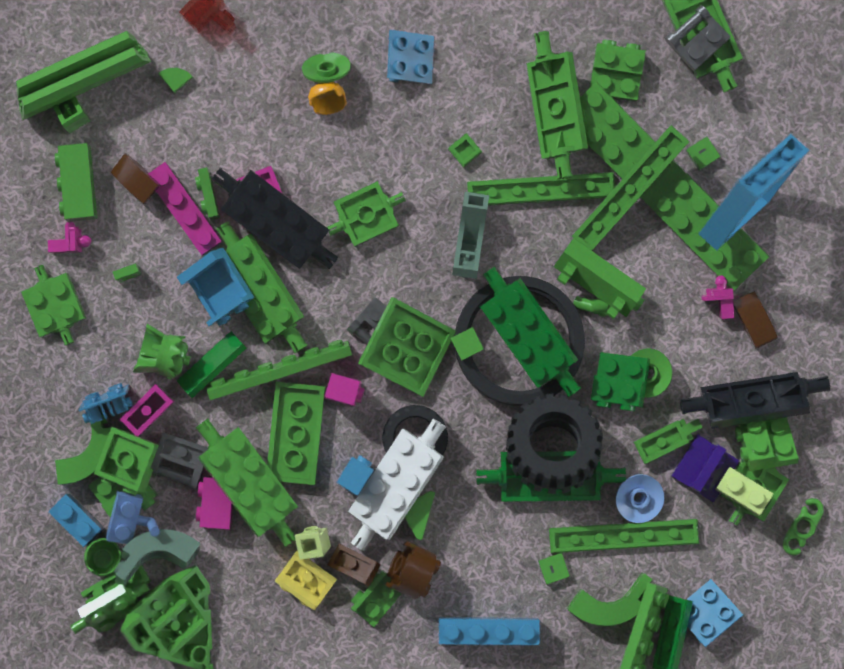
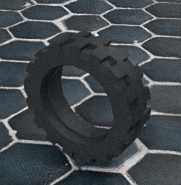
(410, 412)

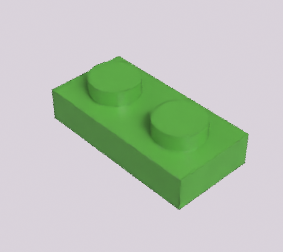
(204, 184)

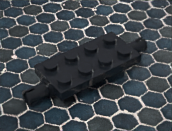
(274, 218)
(755, 399)

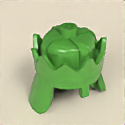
(162, 354)

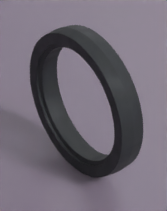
(576, 337)

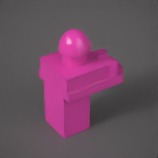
(72, 243)
(724, 295)

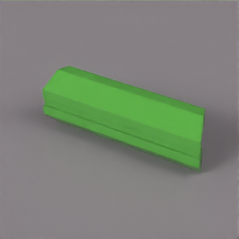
(79, 73)

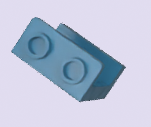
(218, 286)

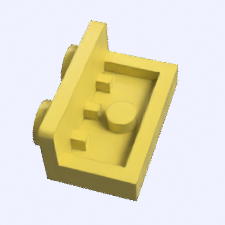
(305, 581)

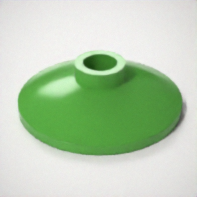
(326, 67)
(662, 371)

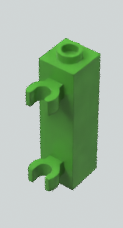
(600, 279)

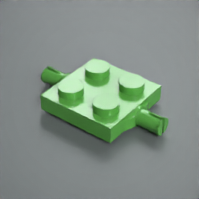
(366, 214)
(53, 305)
(768, 479)
(109, 608)

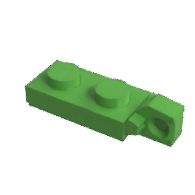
(666, 439)

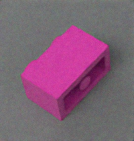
(344, 390)
(147, 410)
(215, 507)

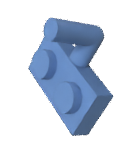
(126, 517)

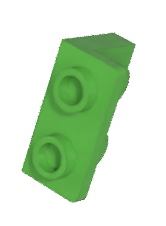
(375, 600)

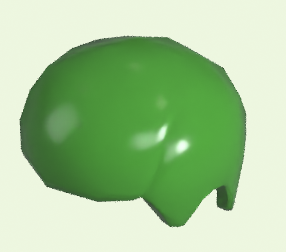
(102, 557)

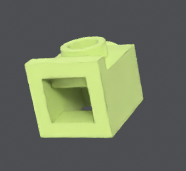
(312, 542)

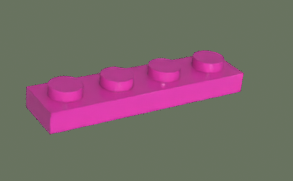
(185, 210)

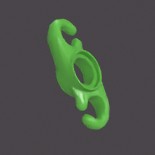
(793, 533)

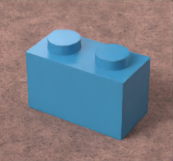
(356, 474)
(76, 520)

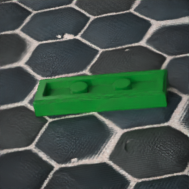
(211, 364)
(672, 633)

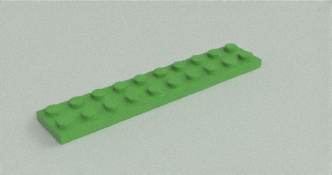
(673, 194)

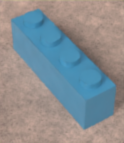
(489, 631)

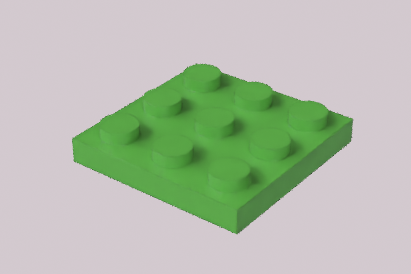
(406, 346)

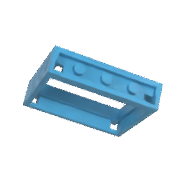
(753, 191)

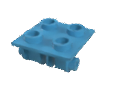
(410, 57)
(115, 394)
(711, 613)

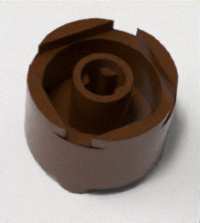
(412, 571)

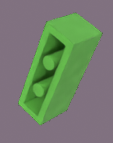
(76, 182)

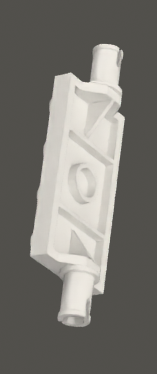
(396, 484)

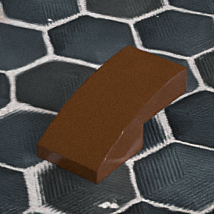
(134, 178)
(755, 320)

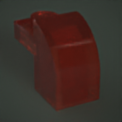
(201, 12)

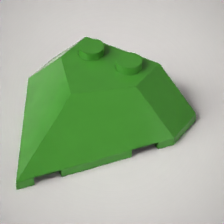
(174, 620)

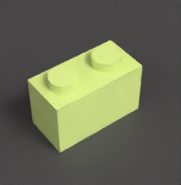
(744, 491)

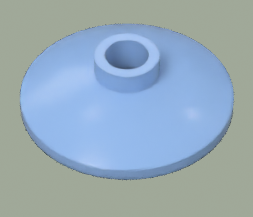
(647, 506)

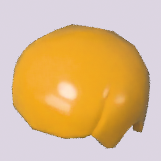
(327, 98)

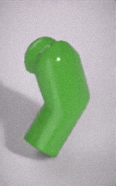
(594, 306)

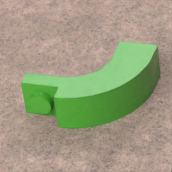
(84, 465)
(613, 612)

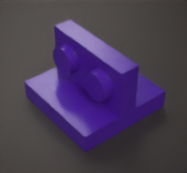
(704, 467)

